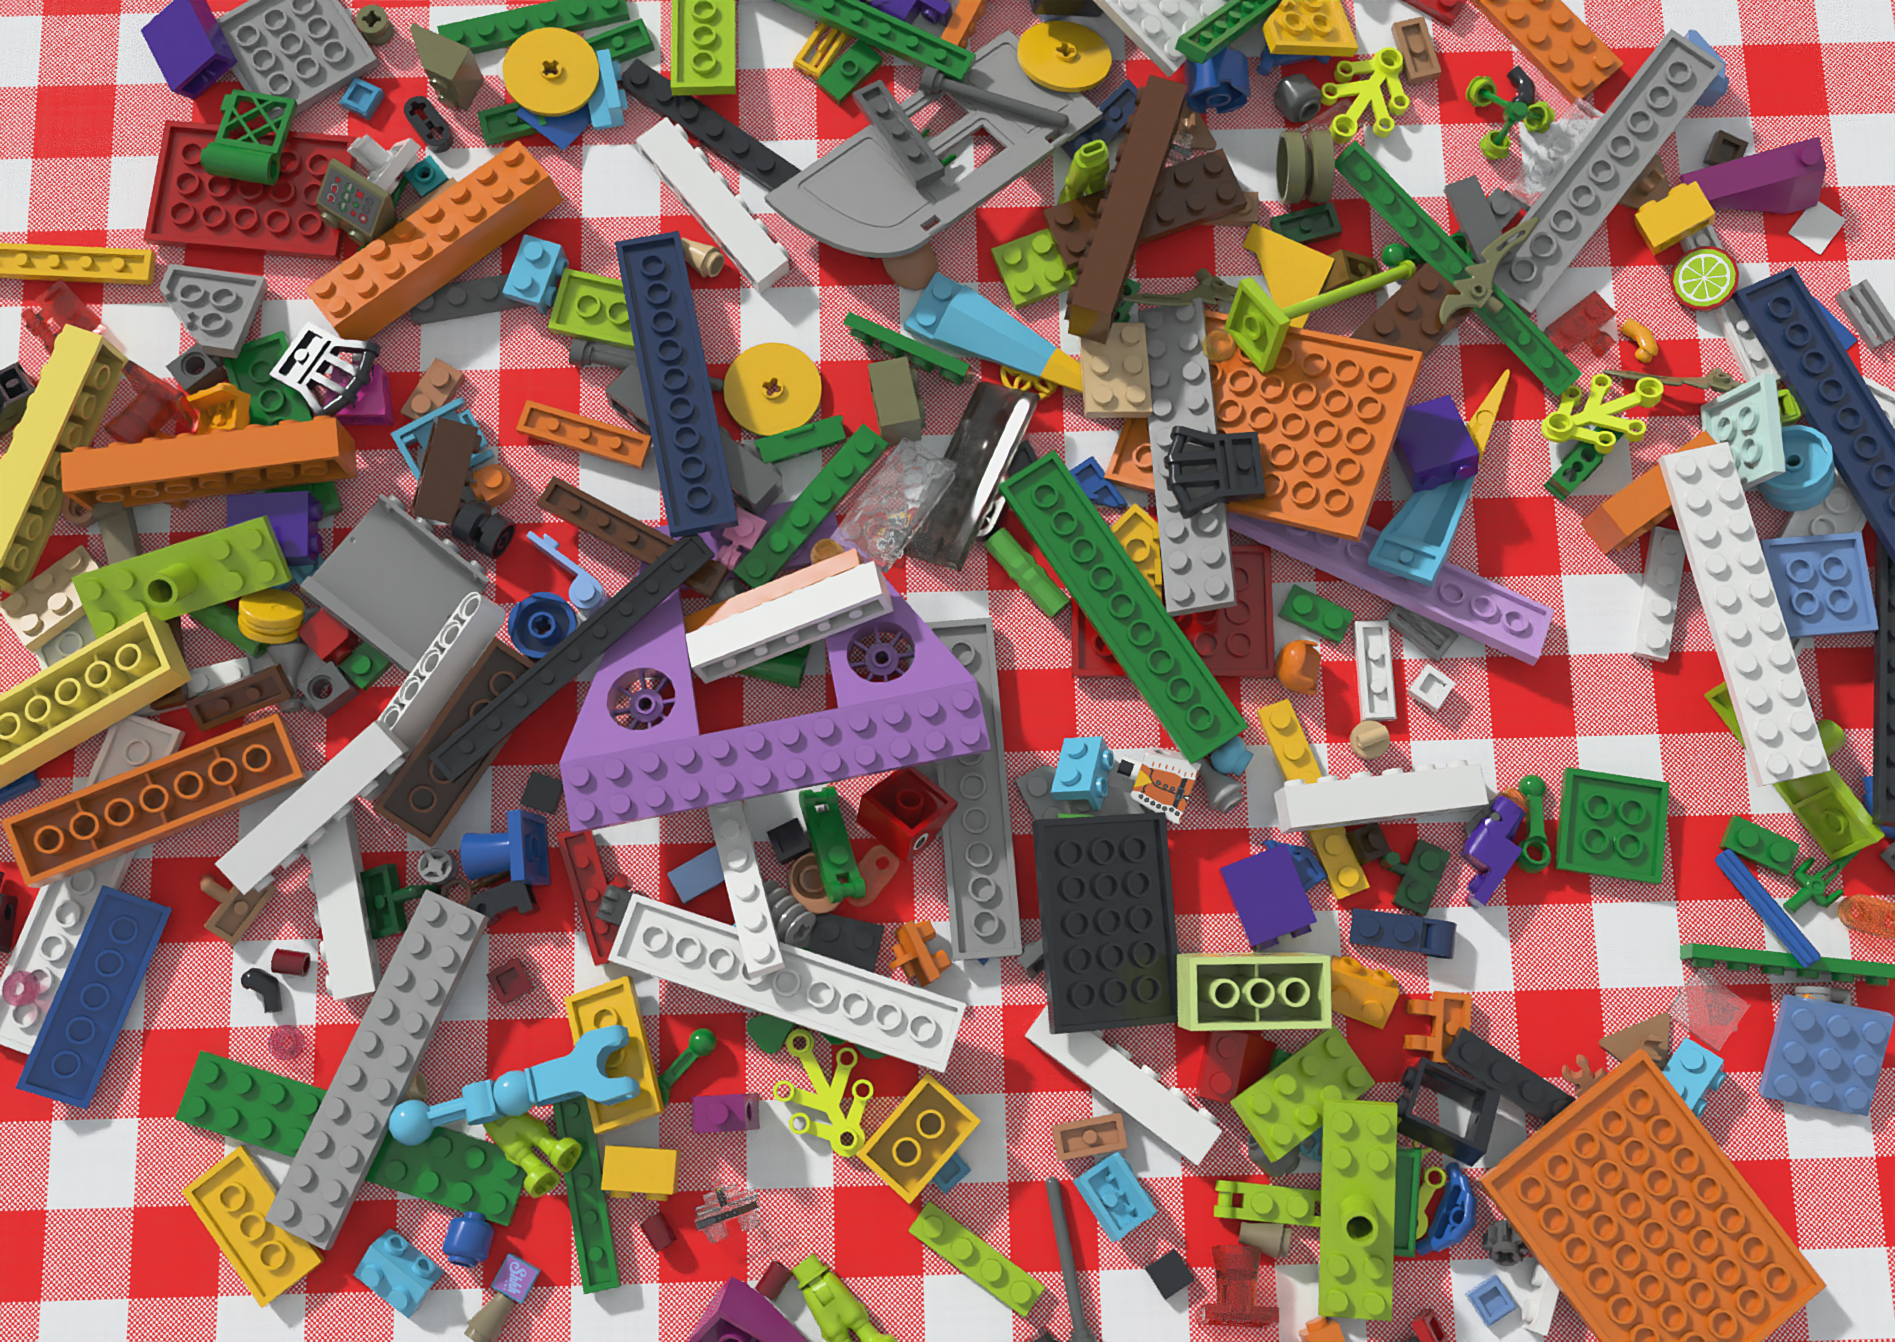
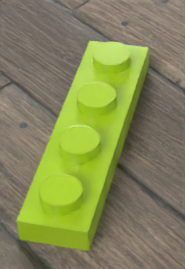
(976, 1258)

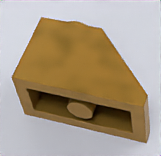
(1349, 268)

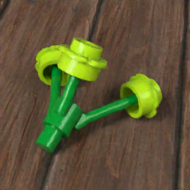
(1496, 143)

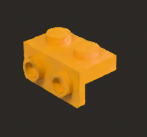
(221, 408)
(1361, 991)

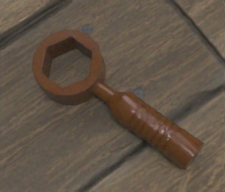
(482, 882)

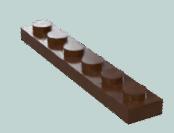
(621, 531)

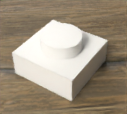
(1431, 687)

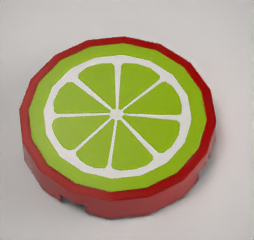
(1704, 278)

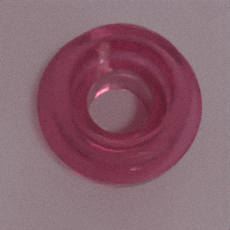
(30, 991)
(275, 1042)

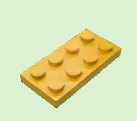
(618, 1005)
(233, 1207)

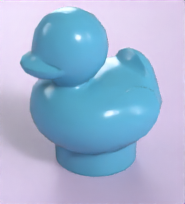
(1231, 757)

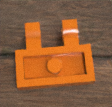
(1448, 1014)

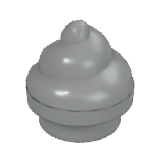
(727, 590)

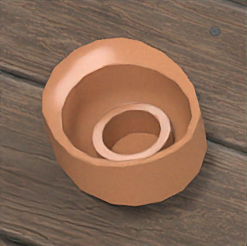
(913, 269)
(807, 885)

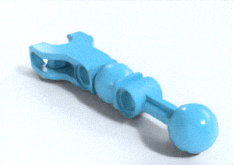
(518, 1091)

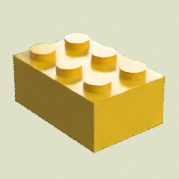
(918, 1138)

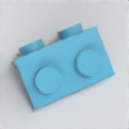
(607, 100)
(536, 273)
(1083, 770)
(1694, 1073)
(1115, 1196)
(398, 1272)

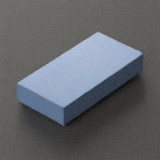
(697, 875)

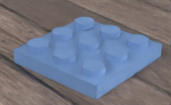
(1822, 584)
(1826, 1054)

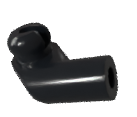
(266, 985)

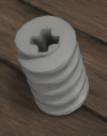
(790, 919)

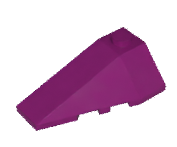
(1768, 181)
(743, 1315)

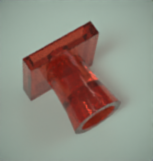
(150, 409)
(1237, 1291)

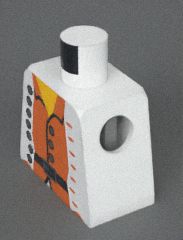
(1161, 780)

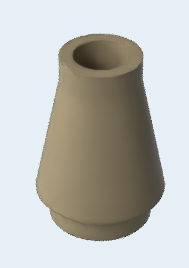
(1270, 1237)
(490, 1320)

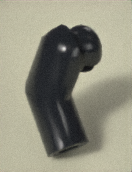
(1524, 85)

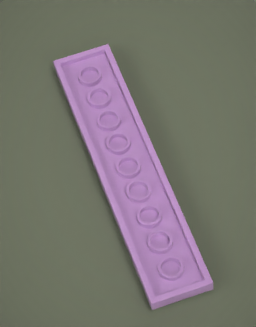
(1455, 600)

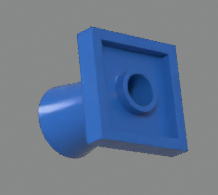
(520, 850)

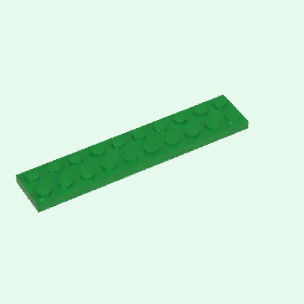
(1122, 608)
(278, 1111)

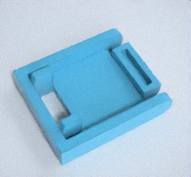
(420, 431)

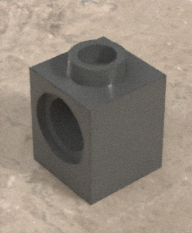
(185, 366)
(342, 691)

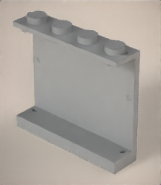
(394, 582)

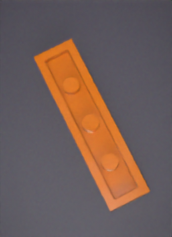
(584, 434)

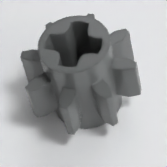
(1504, 1244)

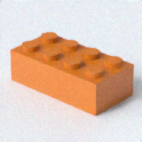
(1635, 507)

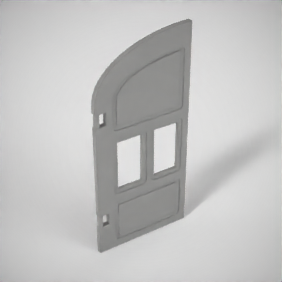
(868, 205)

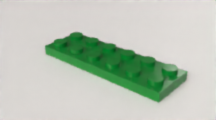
(275, 402)

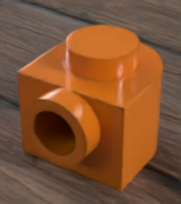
(493, 485)

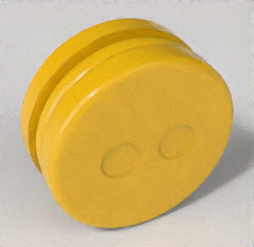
(271, 616)

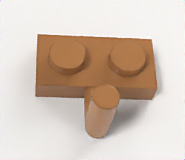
(235, 909)

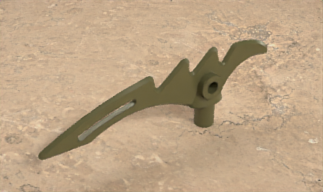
(1209, 290)
(1477, 290)
(1717, 379)

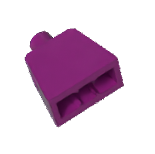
(725, 1113)

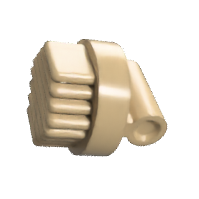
(1369, 740)

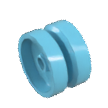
(1808, 471)

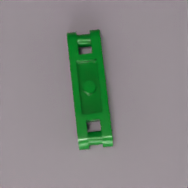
(831, 845)

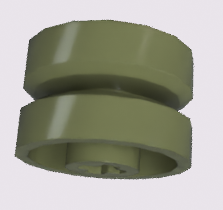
(1305, 166)

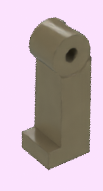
(117, 530)

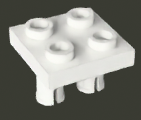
(385, 165)

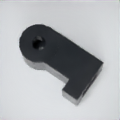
(504, 900)

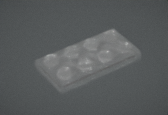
(895, 503)

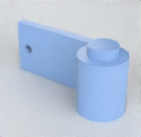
(585, 590)

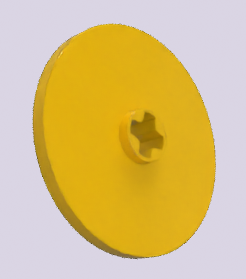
(1064, 56)
(551, 94)
(760, 368)

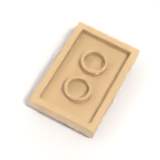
(1116, 374)
(48, 601)

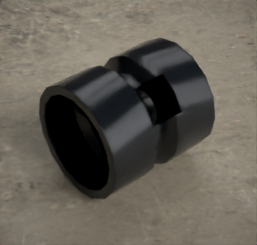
(479, 527)

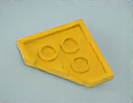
(1310, 29)
(1141, 541)

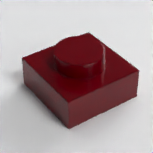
(510, 981)

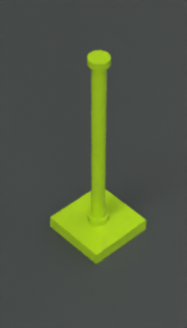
(1262, 326)

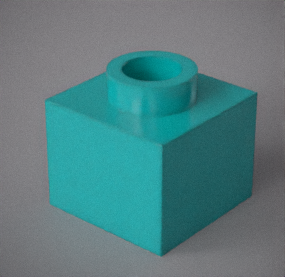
(426, 176)

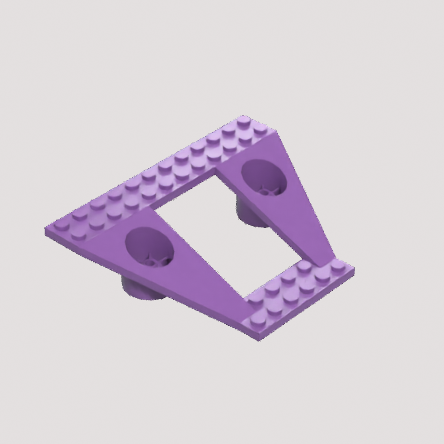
(670, 768)

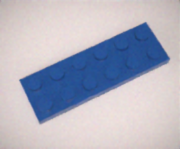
(94, 998)

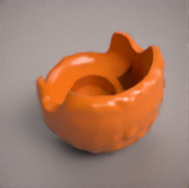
(1298, 667)

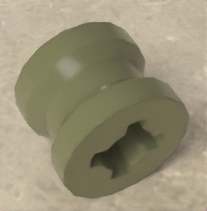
(381, 31)

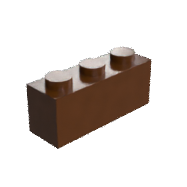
(445, 470)

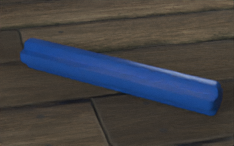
(1768, 908)

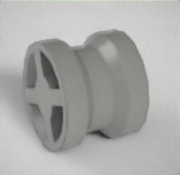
(433, 861)

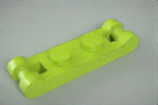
(1268, 1203)

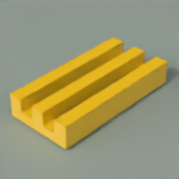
(809, 68)

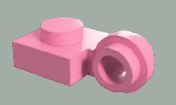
(742, 536)

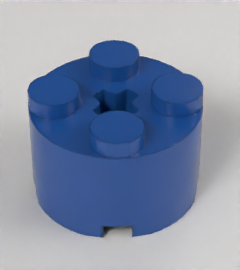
(1218, 82)
(536, 614)

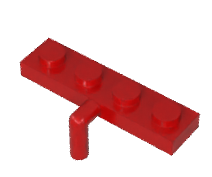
(588, 886)

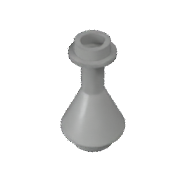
(291, 657)
(1221, 790)

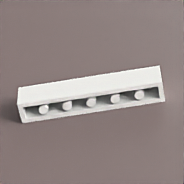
(713, 205)
(789, 622)
(1380, 798)
(312, 807)
(343, 912)
(1130, 1088)

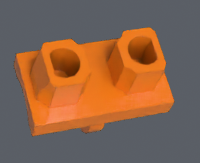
(914, 956)

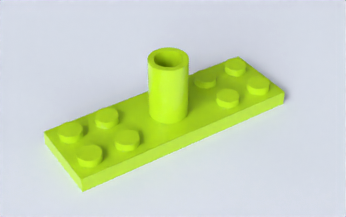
(184, 576)
(1819, 800)
(1355, 1182)

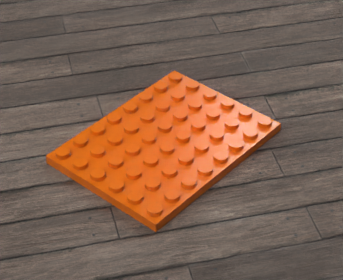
(1320, 422)
(1649, 1219)

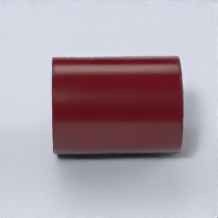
(290, 962)
(658, 1232)
(774, 1280)

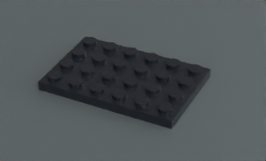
(1106, 921)

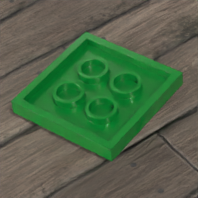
(1612, 826)

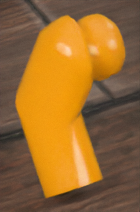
(1644, 338)

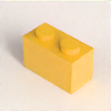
(1674, 217)
(641, 1170)

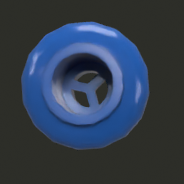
(468, 1240)

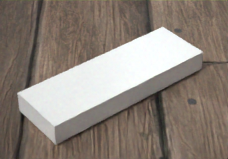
(1374, 671)

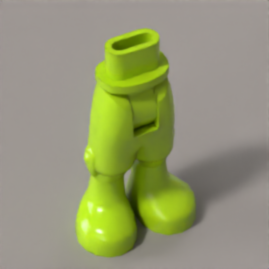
(1087, 172)
(516, 1137)
(834, 1304)

